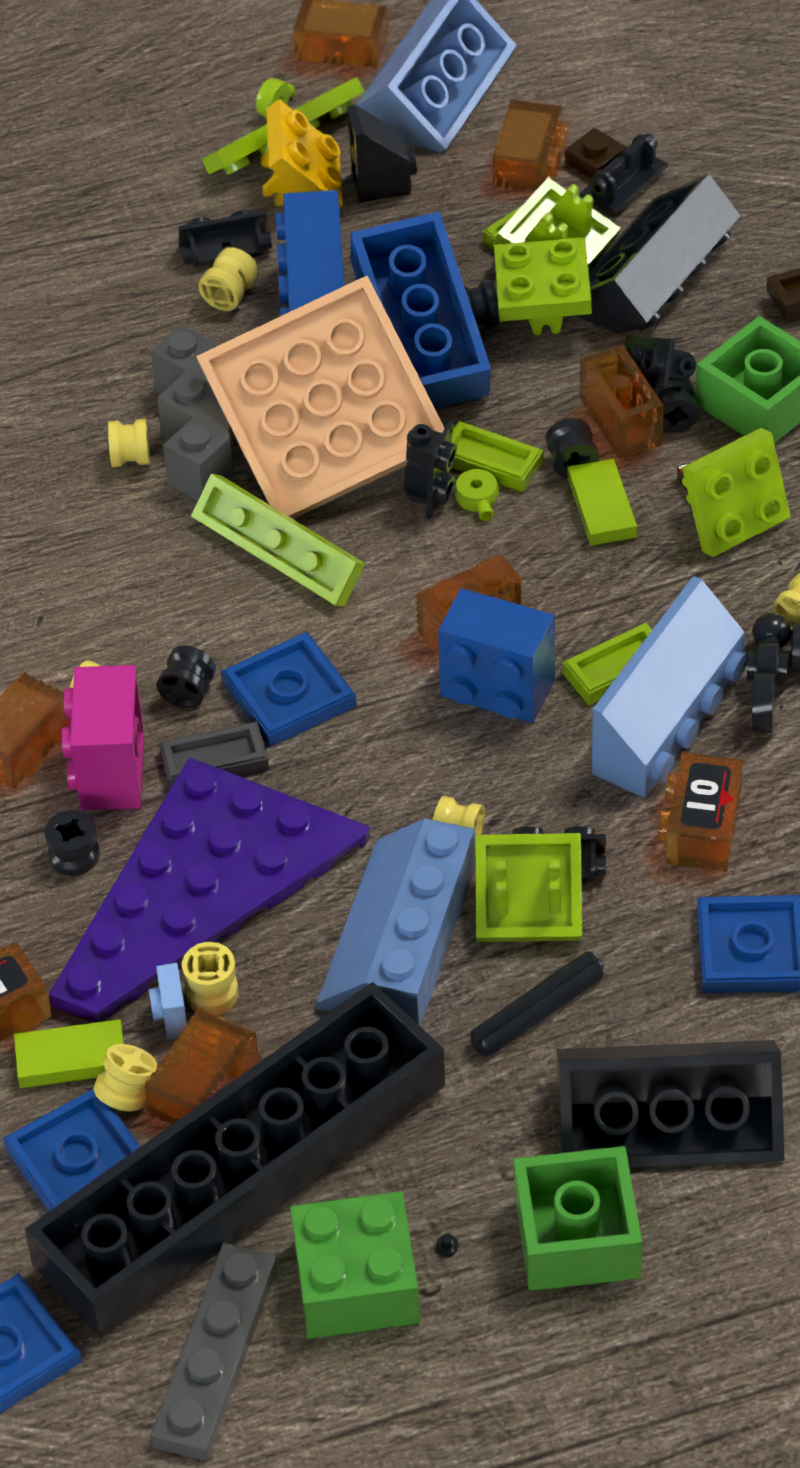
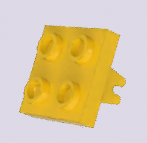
(299, 155)

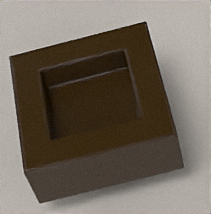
(593, 152)
(785, 292)

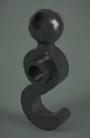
(767, 667)

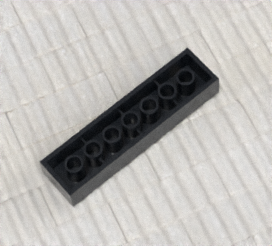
(235, 1158)

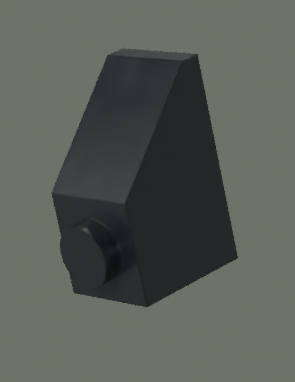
(378, 157)

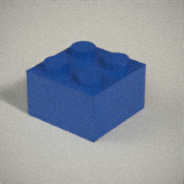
(496, 655)

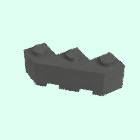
(189, 414)

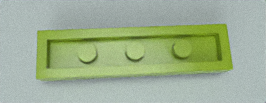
(234, 155)
(278, 540)

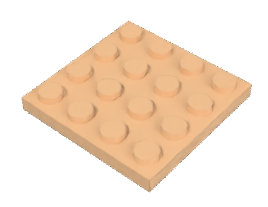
(320, 398)

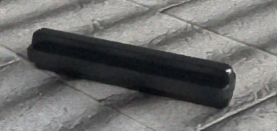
(536, 1004)

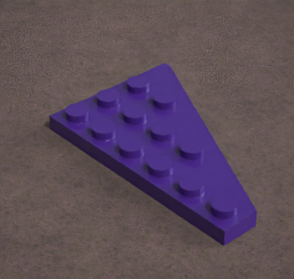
(196, 874)

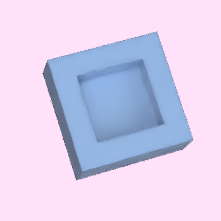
(168, 1000)

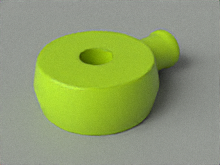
(270, 92)
(477, 492)

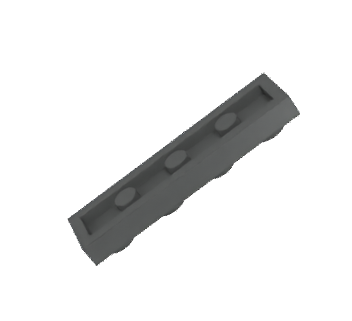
(214, 1352)

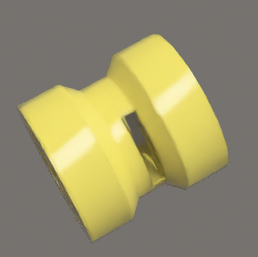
(228, 279)
(210, 978)

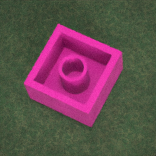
(104, 737)

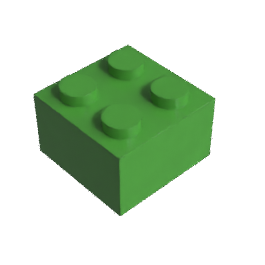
(753, 380)
(577, 1218)
(355, 1264)

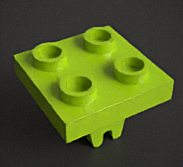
(560, 214)
(542, 282)
(736, 492)
(528, 887)

